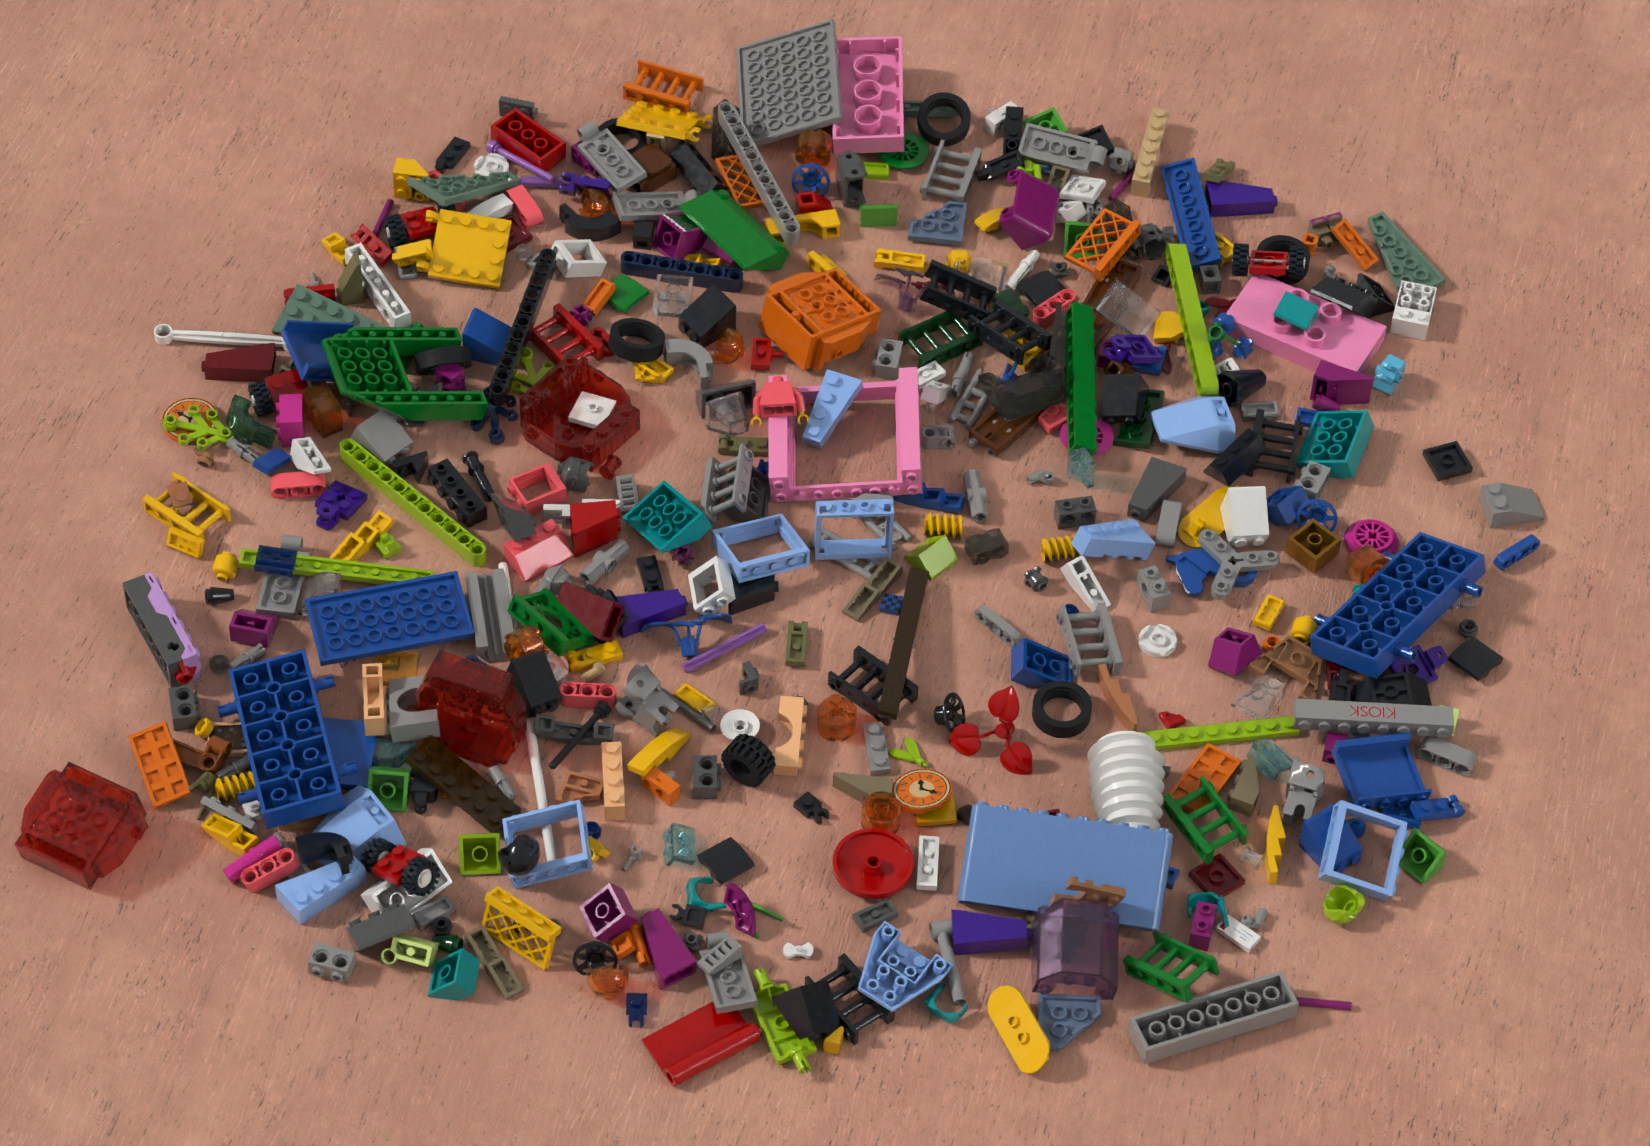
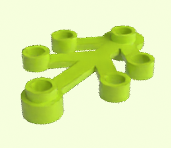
(532, 378)
(200, 429)

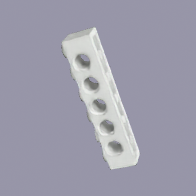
(380, 289)

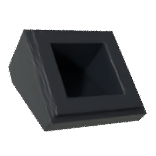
(1162, 276)
(964, 814)

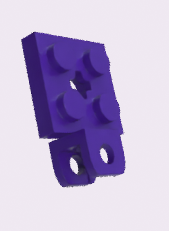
(578, 184)
(1134, 347)
(331, 509)
(1424, 665)

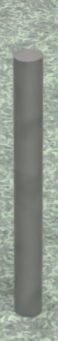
(691, 713)

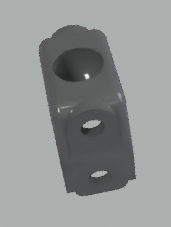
(850, 170)

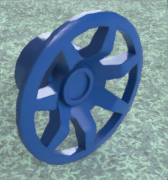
(811, 179)
(1318, 512)

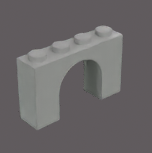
(404, 724)

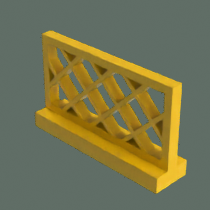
(525, 918)

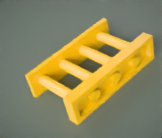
(170, 518)

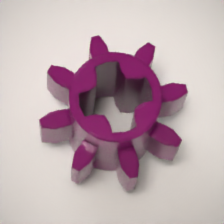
(582, 314)
(680, 558)

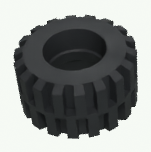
(748, 760)

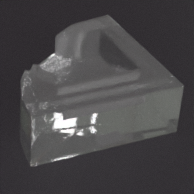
(713, 713)

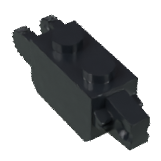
(422, 792)

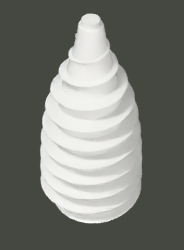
(1127, 779)

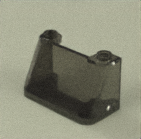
(1029, 392)

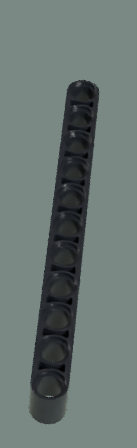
(522, 327)

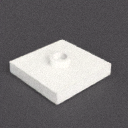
(1082, 189)
(591, 409)

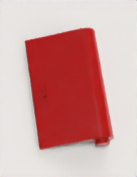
(699, 1042)

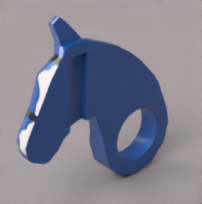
(1194, 567)

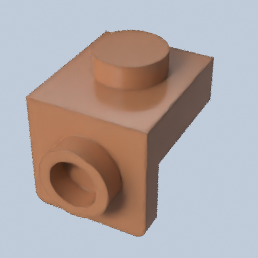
(179, 494)

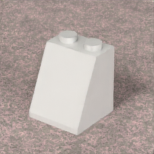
(1245, 516)

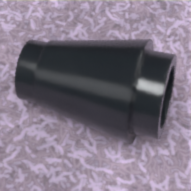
(218, 595)

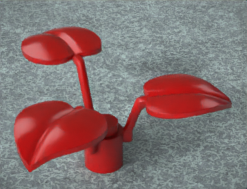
(1005, 705)

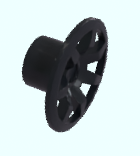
(947, 713)
(594, 956)

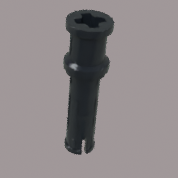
(476, 470)

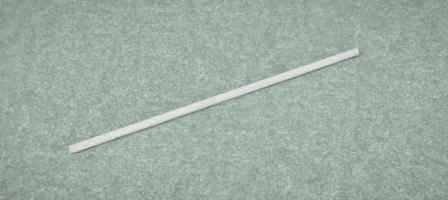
(534, 751)

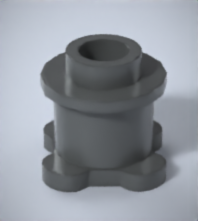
(1036, 579)

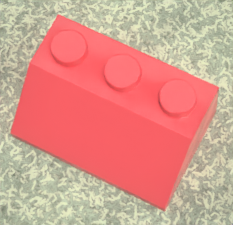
(539, 551)

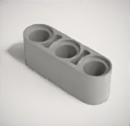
(1168, 523)
(1447, 755)

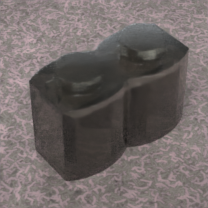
(986, 546)

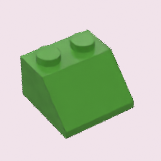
(390, 786)

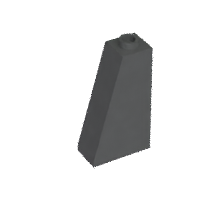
(1157, 483)

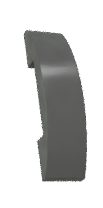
(563, 732)

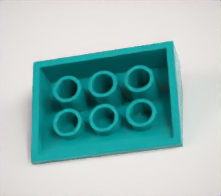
(1337, 445)
(667, 519)

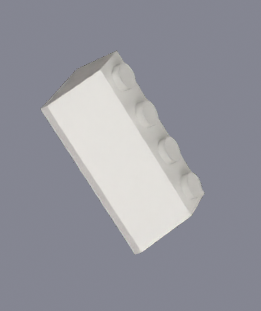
(385, 893)

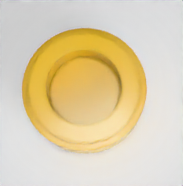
(204, 728)

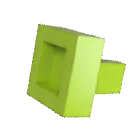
(387, 546)

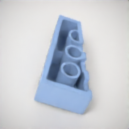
(832, 402)
(1114, 540)
(319, 889)

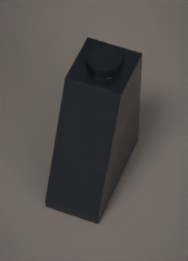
(752, 593)

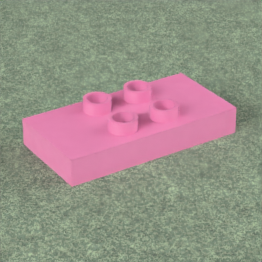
(870, 95)
(1334, 337)

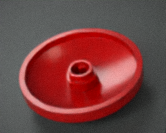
(873, 863)

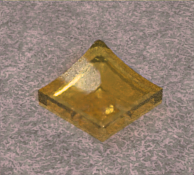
(398, 665)

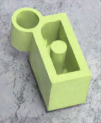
(411, 949)

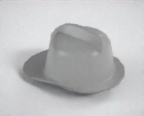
(554, 578)

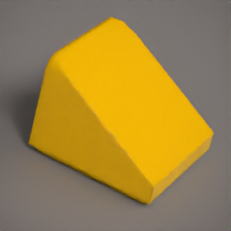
(834, 1041)

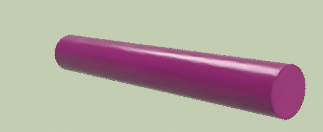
(1122, 185)
(379, 225)
(1324, 1003)

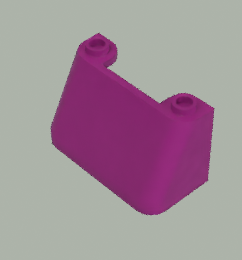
(1033, 212)

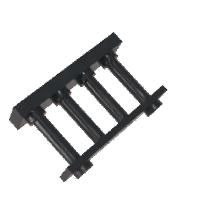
(961, 282)
(1016, 322)
(1261, 423)
(875, 669)
(851, 972)

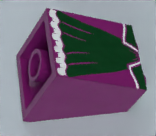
(678, 236)

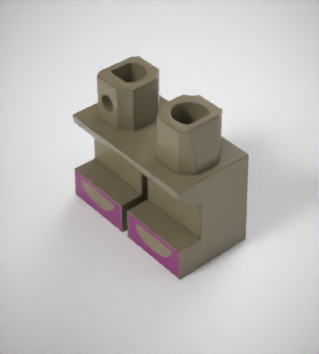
(1321, 228)

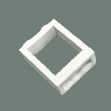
(591, 267)
(704, 575)

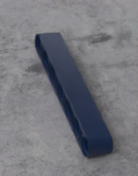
(704, 274)

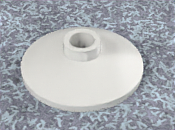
(737, 720)

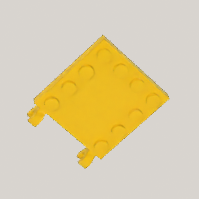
(663, 121)
(467, 248)

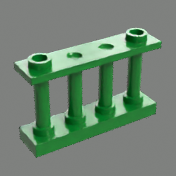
(1195, 835)
(1168, 981)

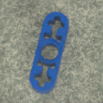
(1516, 552)

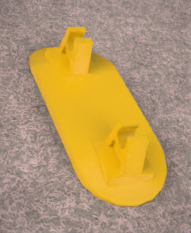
(1204, 516)
(1019, 1028)

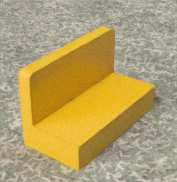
(410, 253)
(820, 263)

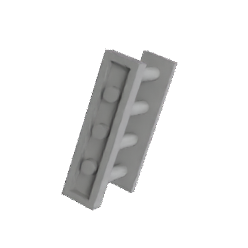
(964, 183)
(714, 479)
(1105, 631)

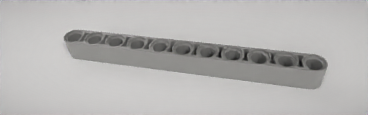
(759, 173)

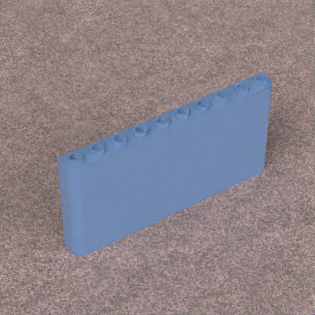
(1027, 857)

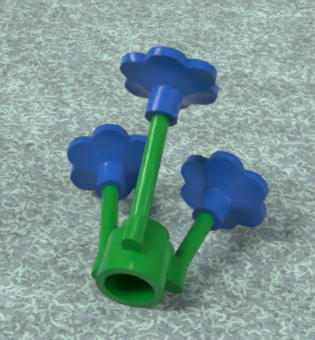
(1222, 326)

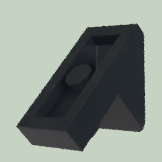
(410, 465)

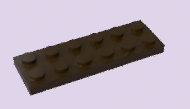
(461, 784)

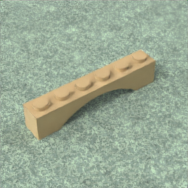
(1149, 152)

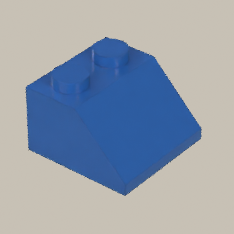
(1284, 504)

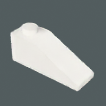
(308, 457)
(1084, 582)

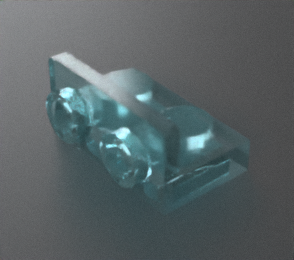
(1081, 465)
(1269, 758)
(679, 844)

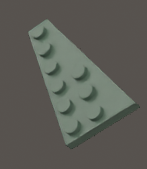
(458, 188)
(1401, 255)
(311, 306)

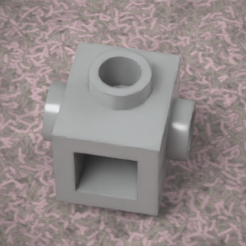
(1115, 158)

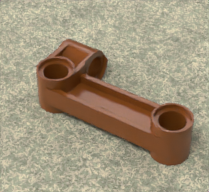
(216, 750)

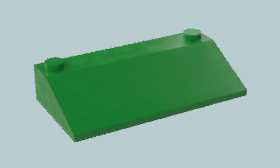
(735, 231)

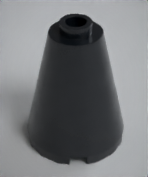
(1240, 384)

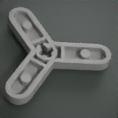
(1245, 562)

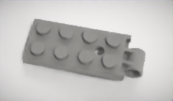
(1054, 148)
(616, 163)
(649, 205)
(282, 593)
(732, 985)

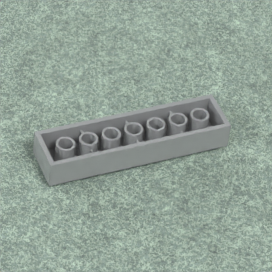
(1212, 1017)

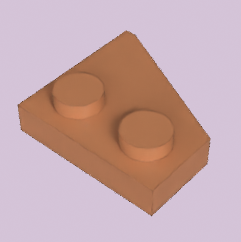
(580, 787)

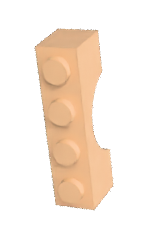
(373, 699)
(791, 715)
(613, 781)

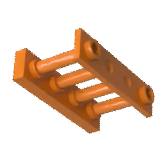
(636, 92)

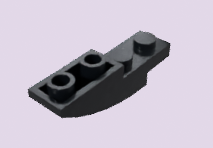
(1012, 129)

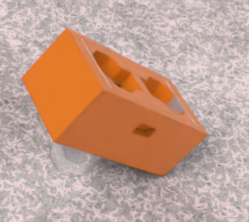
(662, 785)

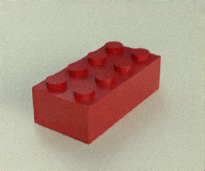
(528, 140)

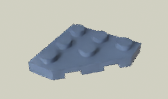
(941, 225)
(1066, 1016)

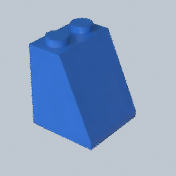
(485, 337)
(1314, 838)

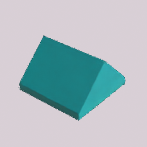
(1296, 311)

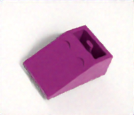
(1341, 384)

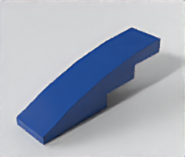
(934, 499)

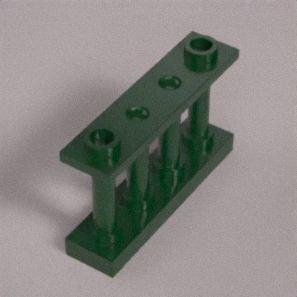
(940, 353)

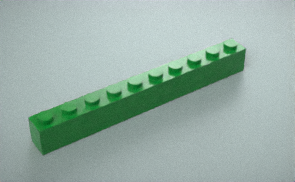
(1080, 378)

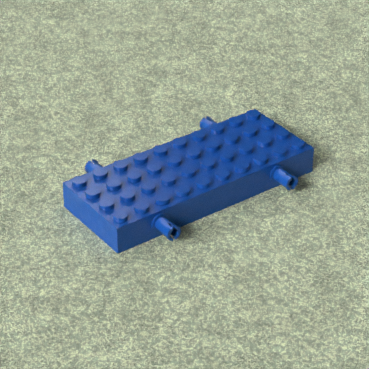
(1398, 605)
(286, 739)

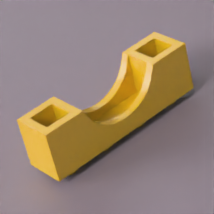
(822, 223)

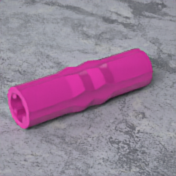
(253, 856)

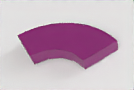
(742, 909)

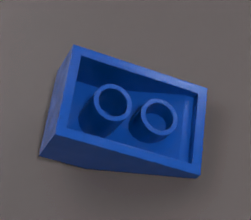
(1038, 665)

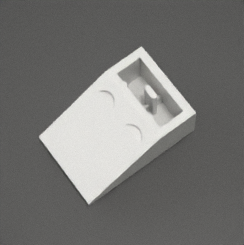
(1413, 310)

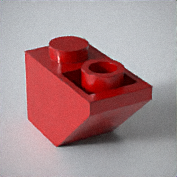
(811, 202)

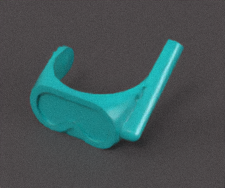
(692, 897)
(1208, 897)
(950, 1018)

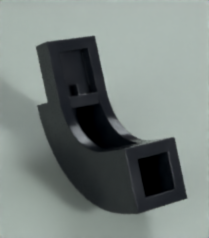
(594, 228)
(325, 846)

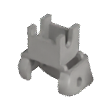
(647, 700)
(1298, 800)

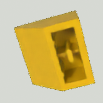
(402, 170)

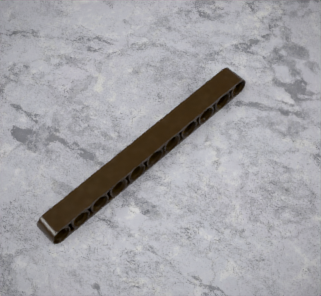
(903, 643)

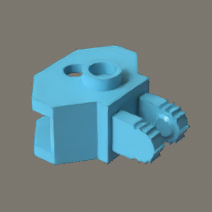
(1389, 374)

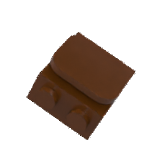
(658, 167)

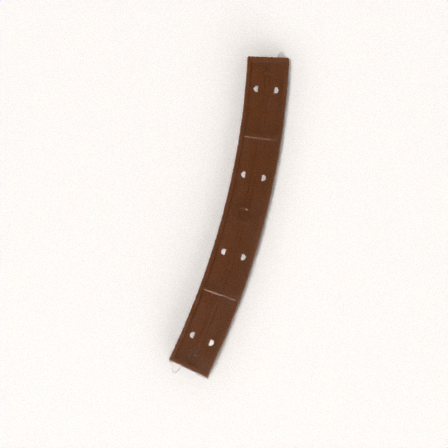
(999, 433)

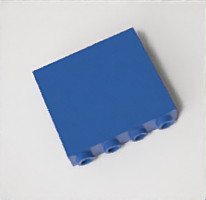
(305, 347)
(349, 744)
(1379, 771)

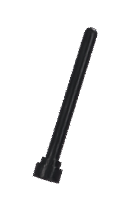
(600, 711)

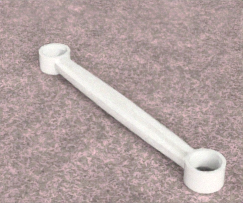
(215, 337)

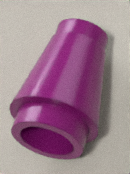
(1323, 403)

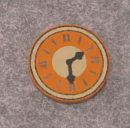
(180, 411)
(922, 790)

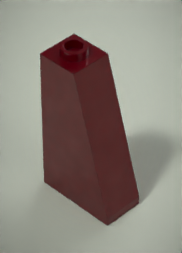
(241, 364)
(592, 610)

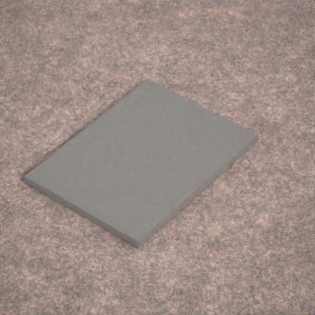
(790, 83)

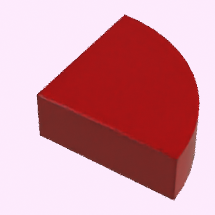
(1171, 720)

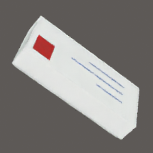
(1238, 934)

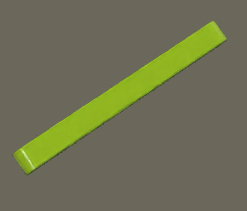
(1191, 319)
(413, 502)

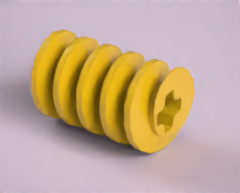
(943, 525)
(1057, 547)
(234, 786)

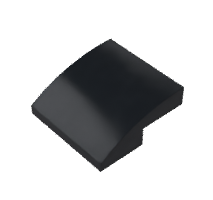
(1040, 287)
(1475, 658)
(726, 860)

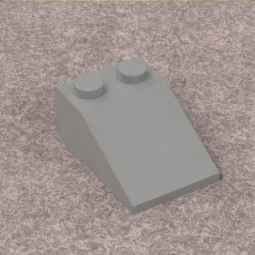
(1509, 505)

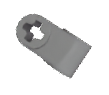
(936, 437)

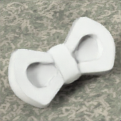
(791, 951)

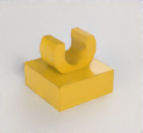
(598, 849)

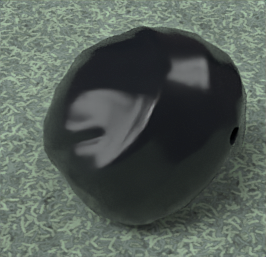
(520, 856)

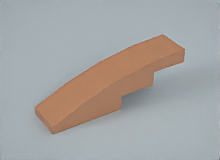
(1119, 702)

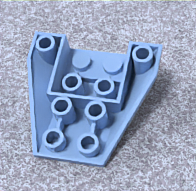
(1196, 423)
(361, 822)
(896, 971)

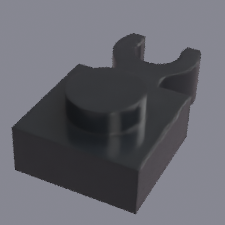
(811, 806)
(691, 916)

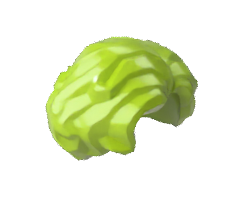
(1343, 904)

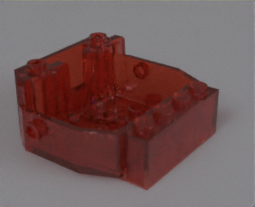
(551, 400)
(476, 708)
(103, 834)

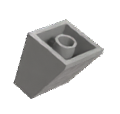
(382, 437)

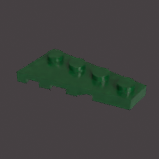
(1141, 433)

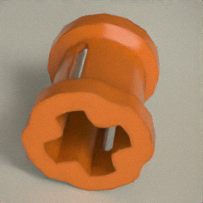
(1310, 241)

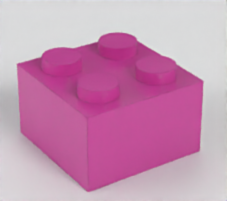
(290, 418)

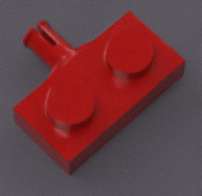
(763, 354)

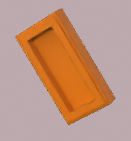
(599, 296)

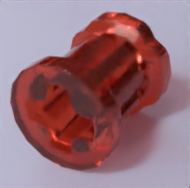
(610, 467)

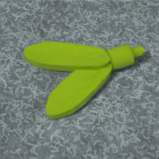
(911, 756)

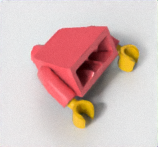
(777, 400)

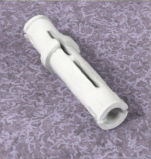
(1025, 266)

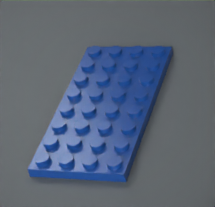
(389, 618)

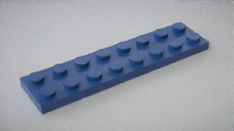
(1191, 212)

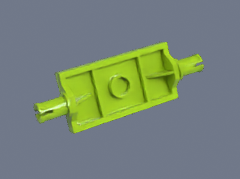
(776, 1030)

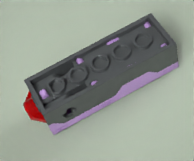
(162, 630)

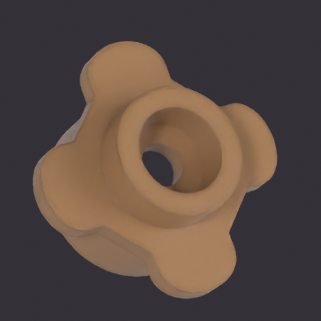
(205, 459)

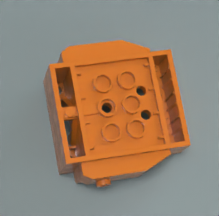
(818, 317)

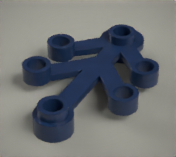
(496, 435)

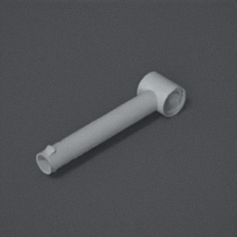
(942, 932)

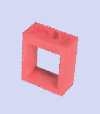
(535, 476)

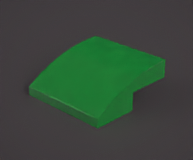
(627, 293)

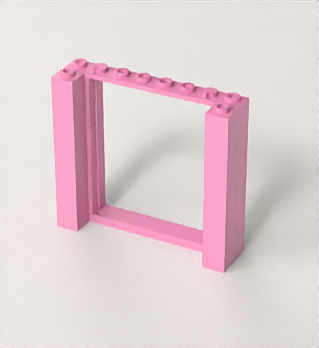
(908, 445)

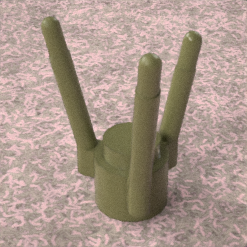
(204, 783)

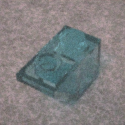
(391, 754)

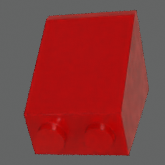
(593, 525)

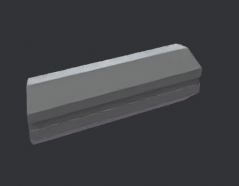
(489, 613)

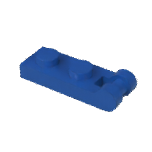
(1437, 808)

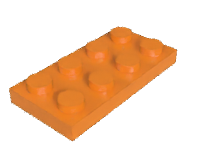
(160, 764)
(1212, 764)

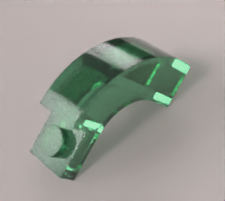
(245, 427)

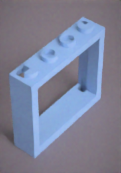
(854, 547)
(764, 566)
(555, 868)
(1326, 871)

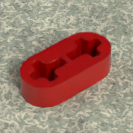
(600, 332)

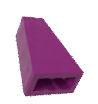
(666, 950)

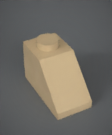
(658, 140)

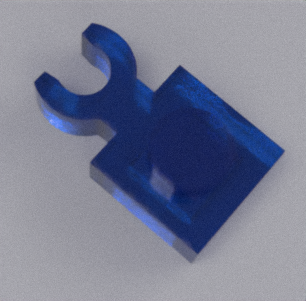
(636, 1007)

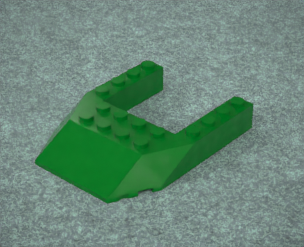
(371, 372)

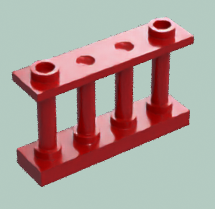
(571, 327)

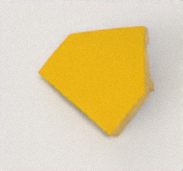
(1168, 327)
(653, 372)

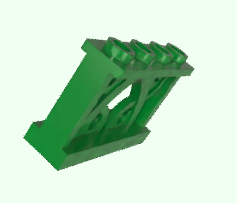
(557, 639)

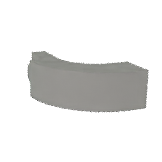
(691, 354)

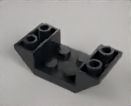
(1393, 689)

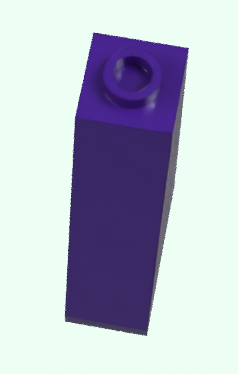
(1238, 199)
(651, 607)
(988, 933)

